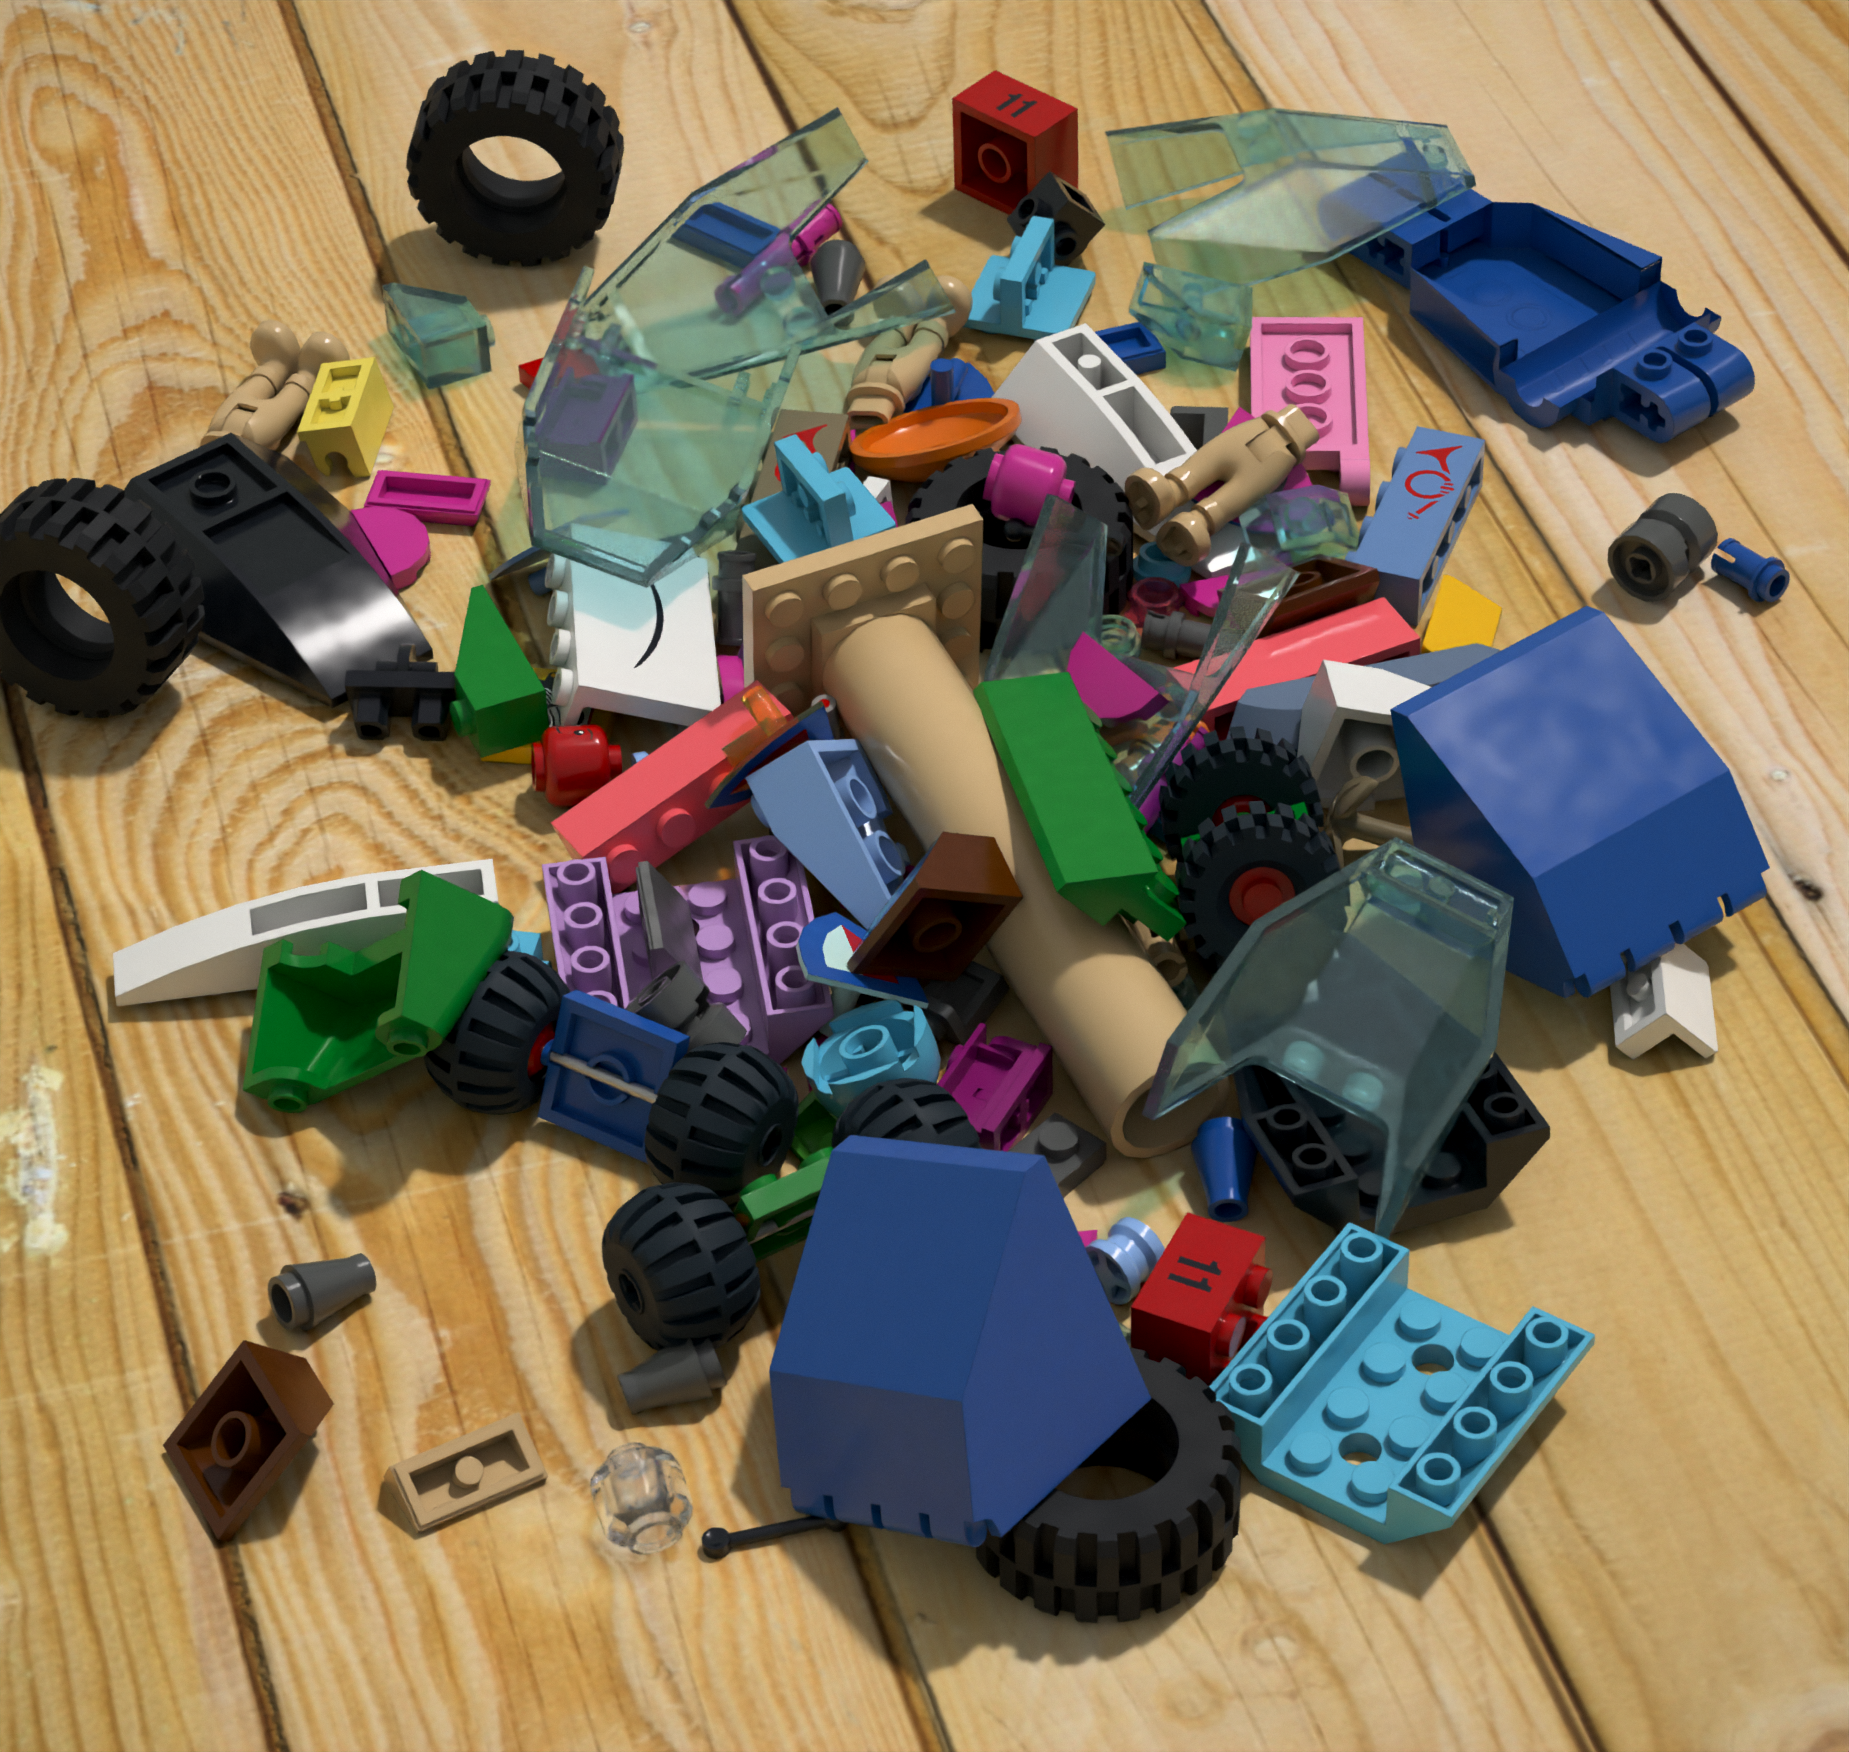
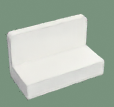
(1665, 1000)

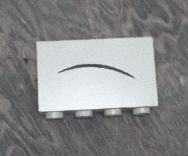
(632, 644)

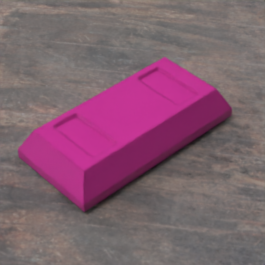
(430, 496)

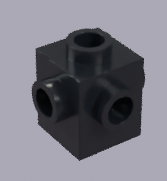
(1073, 215)

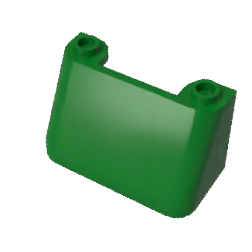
(360, 1013)

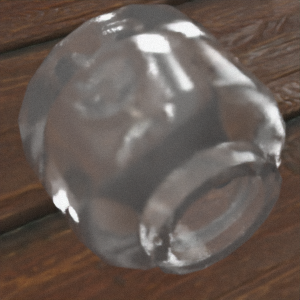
(641, 1498)

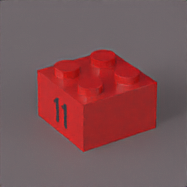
(1010, 140)
(1202, 1297)

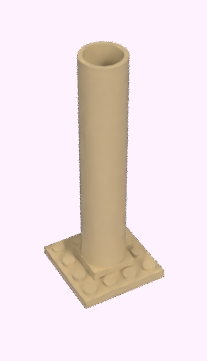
(898, 645)

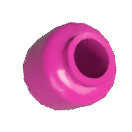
(1021, 481)

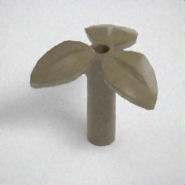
(1345, 823)

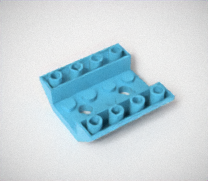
(1342, 1378)

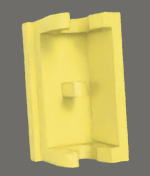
(347, 415)

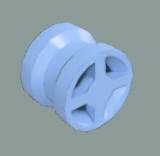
(1125, 1258)

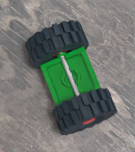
(1242, 834)

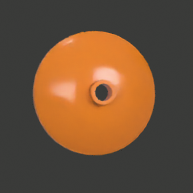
(928, 438)

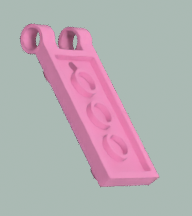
(1323, 373)

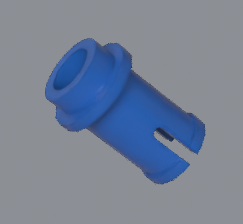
(1761, 576)

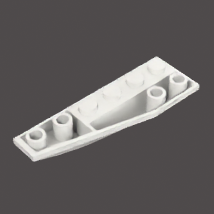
(1093, 405)
(227, 946)

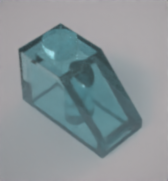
(1194, 314)
(438, 333)
(1301, 524)

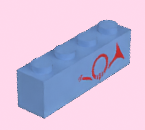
(1420, 517)

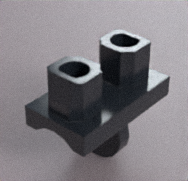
(401, 690)

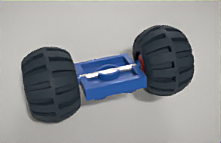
(618, 1079)

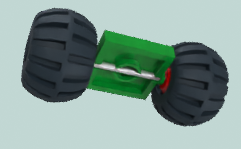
(689, 1262)

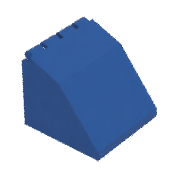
(1582, 800)
(943, 1344)

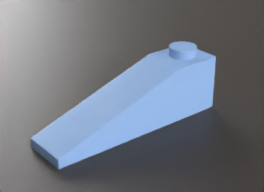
(830, 816)

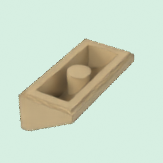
(465, 1473)

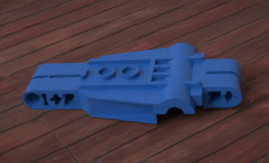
(1561, 317)

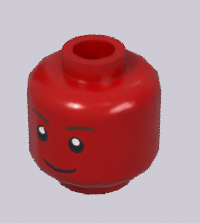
(573, 763)

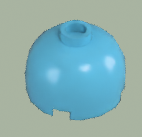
(868, 1048)

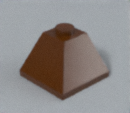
(246, 1432)

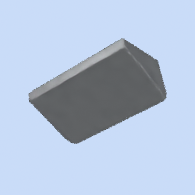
(665, 922)

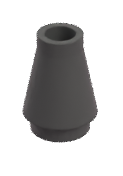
(837, 274)
(318, 1289)
(673, 1377)

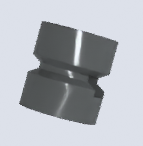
(1662, 547)
(680, 1003)

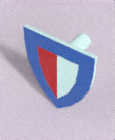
(823, 957)

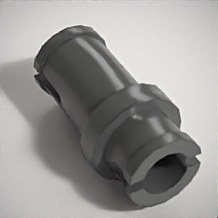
(730, 594)
(1174, 635)

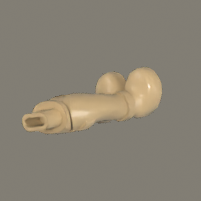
(900, 360)
(278, 388)
(1247, 458)

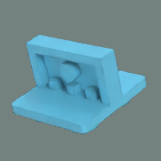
(1028, 292)
(814, 507)

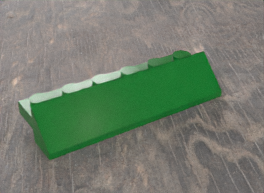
(1078, 802)

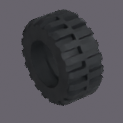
(528, 102)
(1002, 559)
(129, 570)
(1139, 1547)

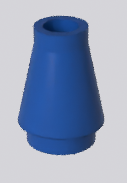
(1225, 1167)

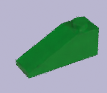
(496, 687)

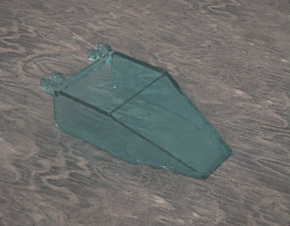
(633, 457)

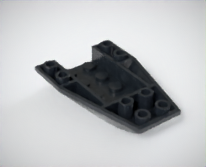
(279, 567)
(1335, 1159)

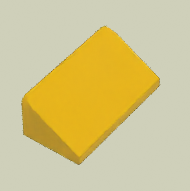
(1460, 618)

